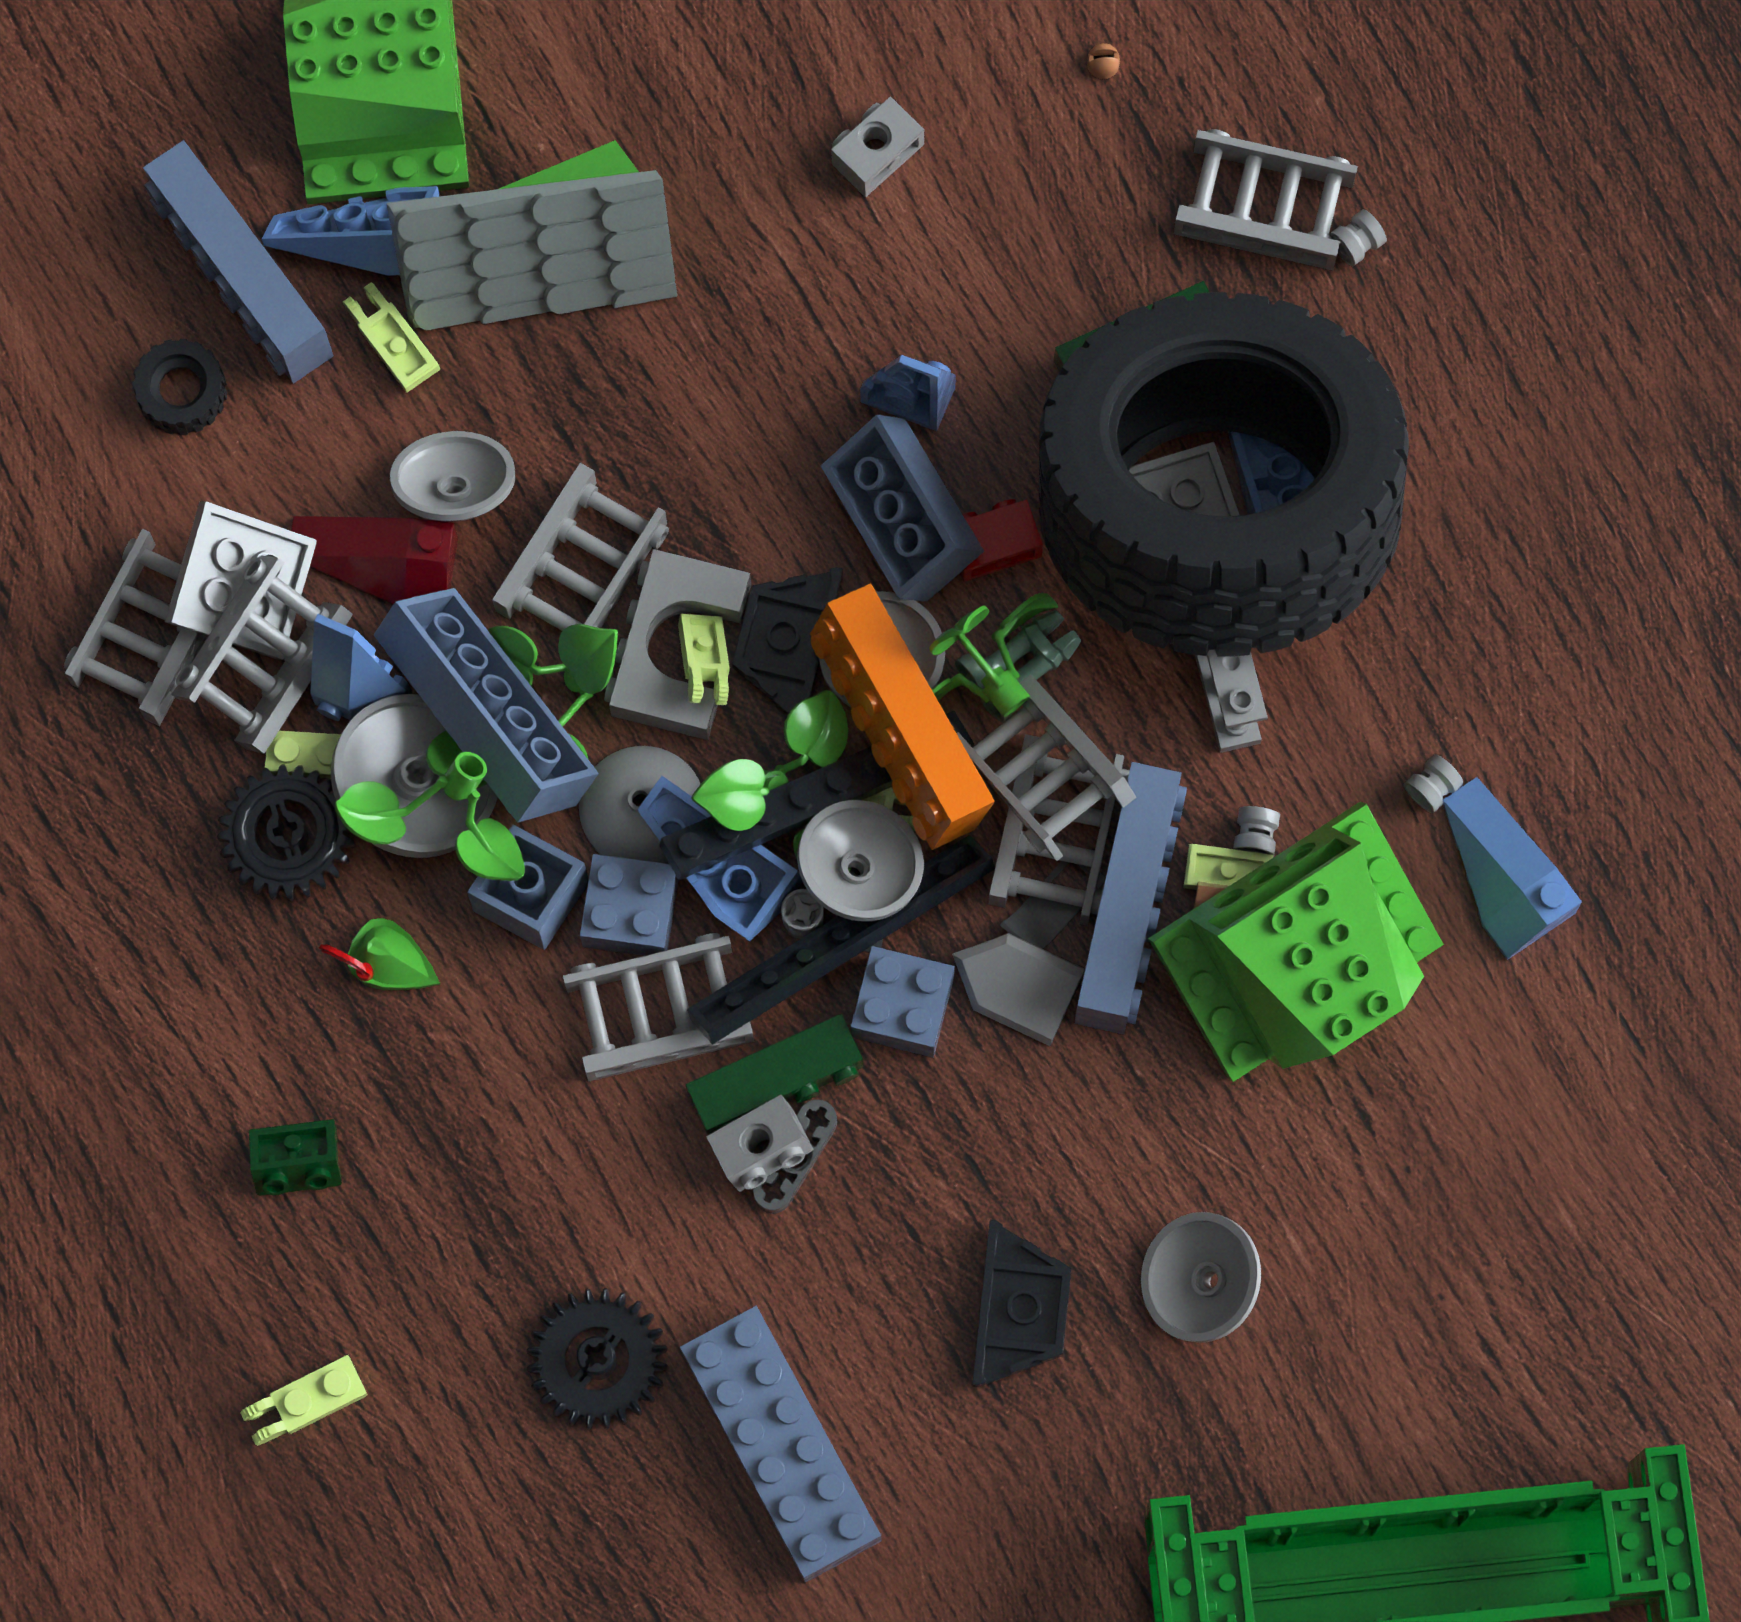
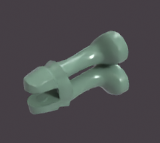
(1030, 639)

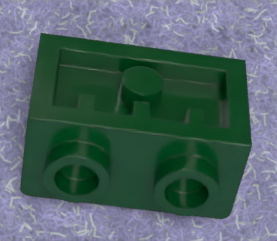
(294, 1157)

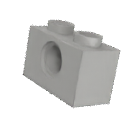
(870, 167)
(737, 1141)

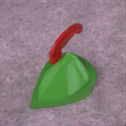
(386, 958)

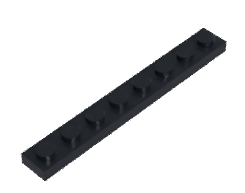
(785, 810)
(833, 945)

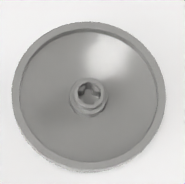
(390, 747)

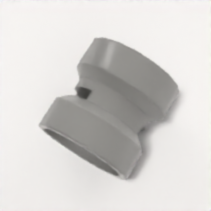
(1359, 237)
(1433, 783)
(1256, 829)
(800, 906)

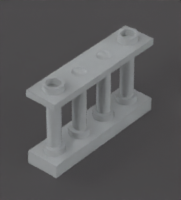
(1277, 237)
(561, 526)
(278, 691)
(156, 695)
(1232, 699)
(1082, 757)
(1014, 844)
(645, 1047)

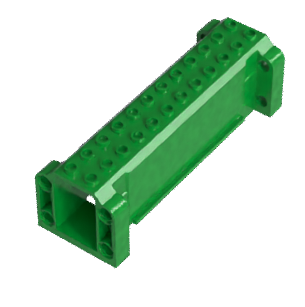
(1443, 1556)

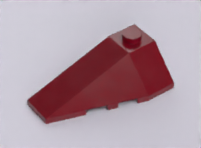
(382, 554)

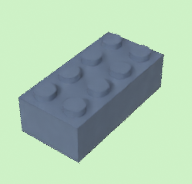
(902, 508)

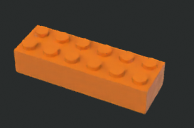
(900, 717)

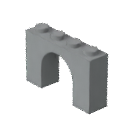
(669, 588)

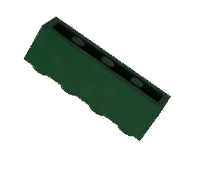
(786, 1068)

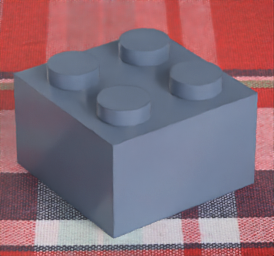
(537, 901)
(628, 905)
(902, 1001)

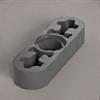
(821, 1135)

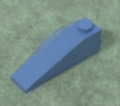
(911, 390)
(347, 672)
(740, 891)

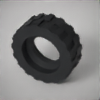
(172, 356)

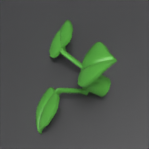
(586, 656)
(1000, 685)
(736, 790)
(483, 849)

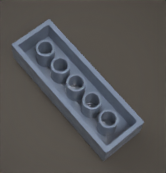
(237, 263)
(485, 703)
(1126, 905)
(781, 1444)

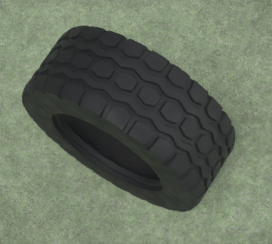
(1208, 576)

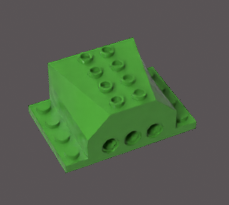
(375, 96)
(1302, 949)

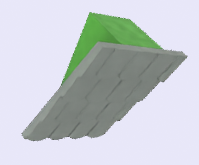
(543, 244)

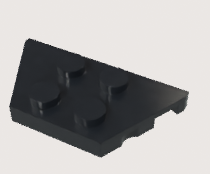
(776, 638)
(1020, 1307)

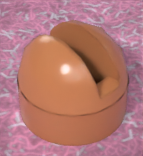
(1105, 66)

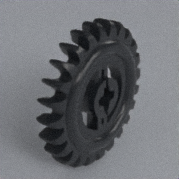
(299, 868)
(572, 1393)

